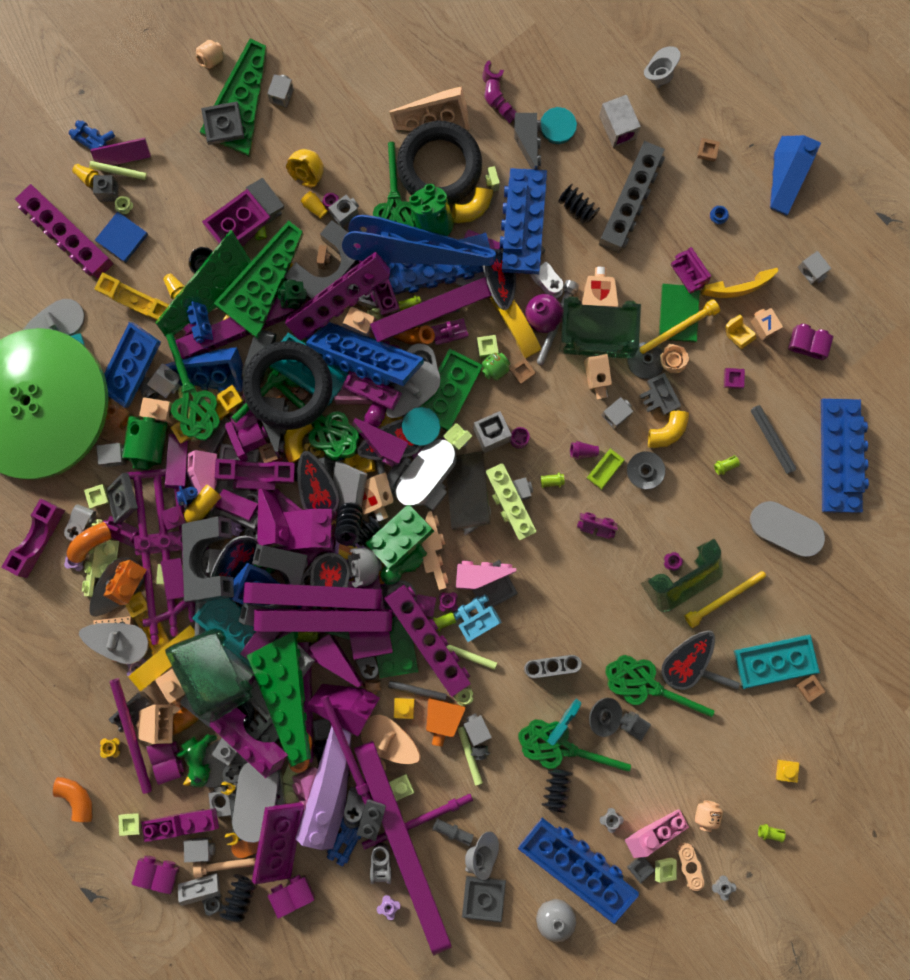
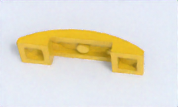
(718, 289)
(130, 297)
(519, 328)
(227, 402)
(138, 610)
(157, 663)

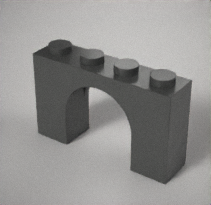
(332, 236)
(195, 540)
(288, 563)

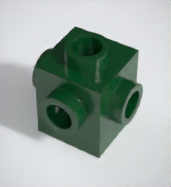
(292, 294)

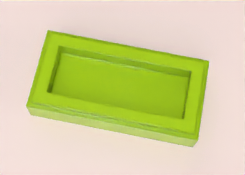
(605, 469)

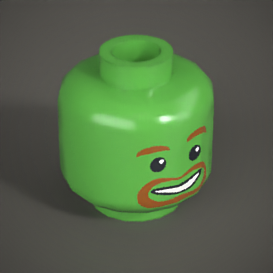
(495, 366)

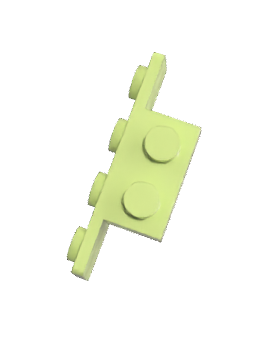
(510, 502)
(98, 561)

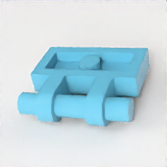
(481, 622)

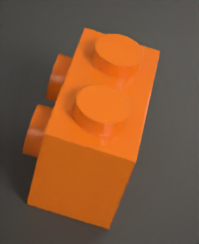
(125, 582)

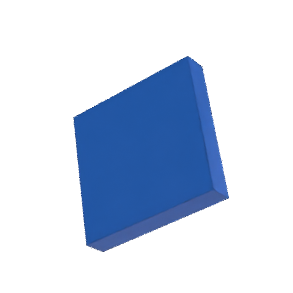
(121, 237)

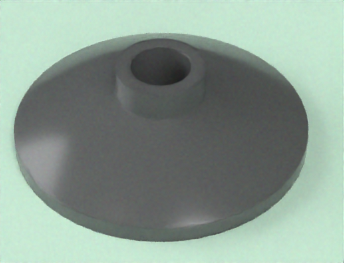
(645, 369)
(652, 463)
(605, 717)

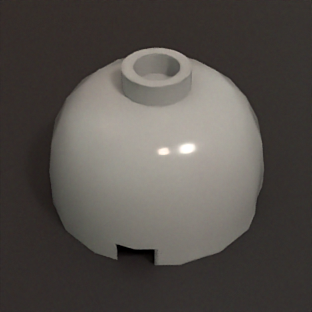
(363, 566)
(556, 920)

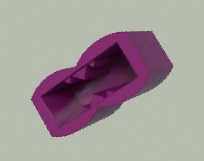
(810, 342)
(250, 432)
(165, 762)
(155, 875)
(291, 896)

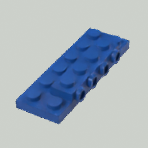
(523, 221)
(412, 277)
(364, 355)
(843, 455)
(579, 869)

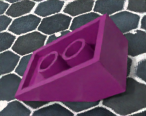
(240, 215)
(310, 530)
(332, 657)
(351, 705)

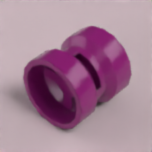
(519, 434)

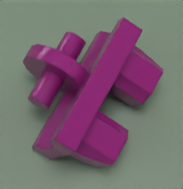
(450, 331)

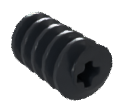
(578, 205)
(348, 524)
(368, 530)
(557, 790)
(239, 900)

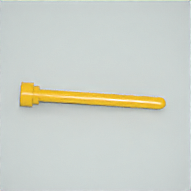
(710, 309)
(694, 618)

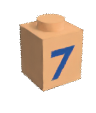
(766, 323)

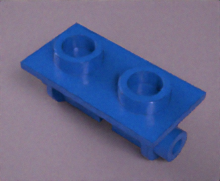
(199, 315)
(186, 496)

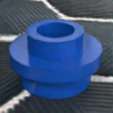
(721, 210)

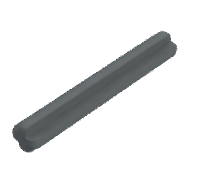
(773, 439)

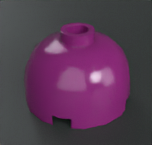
(544, 313)

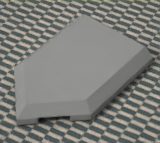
(349, 483)

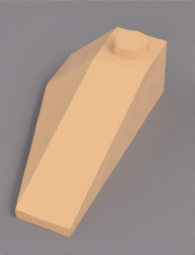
(443, 106)

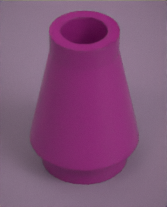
(583, 450)

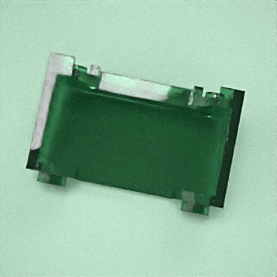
(600, 329)
(669, 595)
(208, 675)

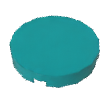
(558, 125)
(421, 426)

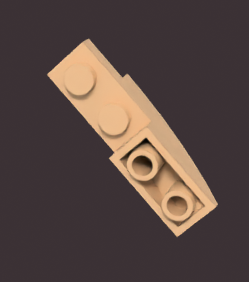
(432, 545)

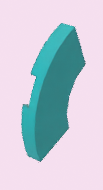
(563, 723)

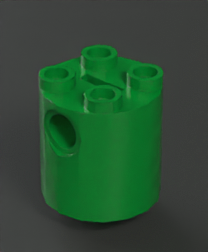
(432, 210)
(144, 442)

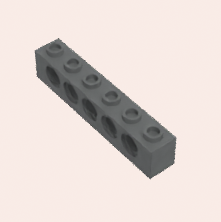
(648, 154)

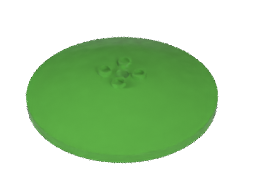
(64, 407)

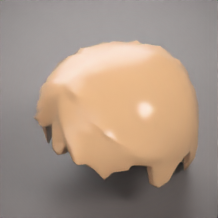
(674, 358)

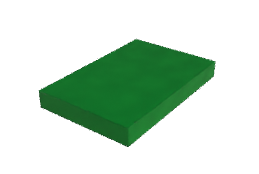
(676, 307)

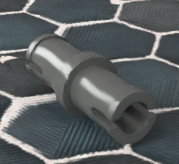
(453, 832)

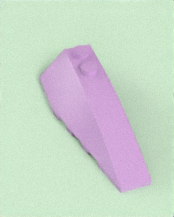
(326, 798)

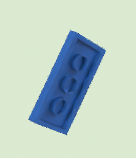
(130, 364)

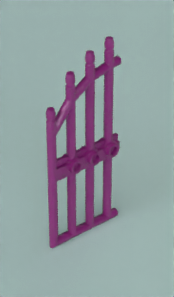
(162, 542)

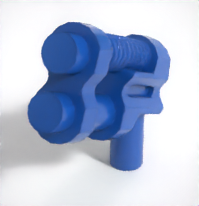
(94, 139)
(347, 836)

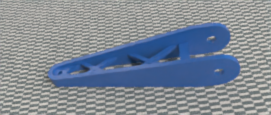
(409, 244)

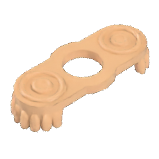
(687, 854)

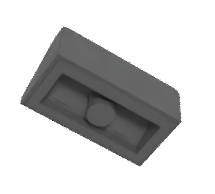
(214, 443)

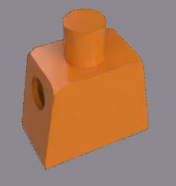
(443, 719)

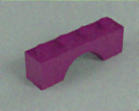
(264, 472)
(44, 521)
(263, 756)

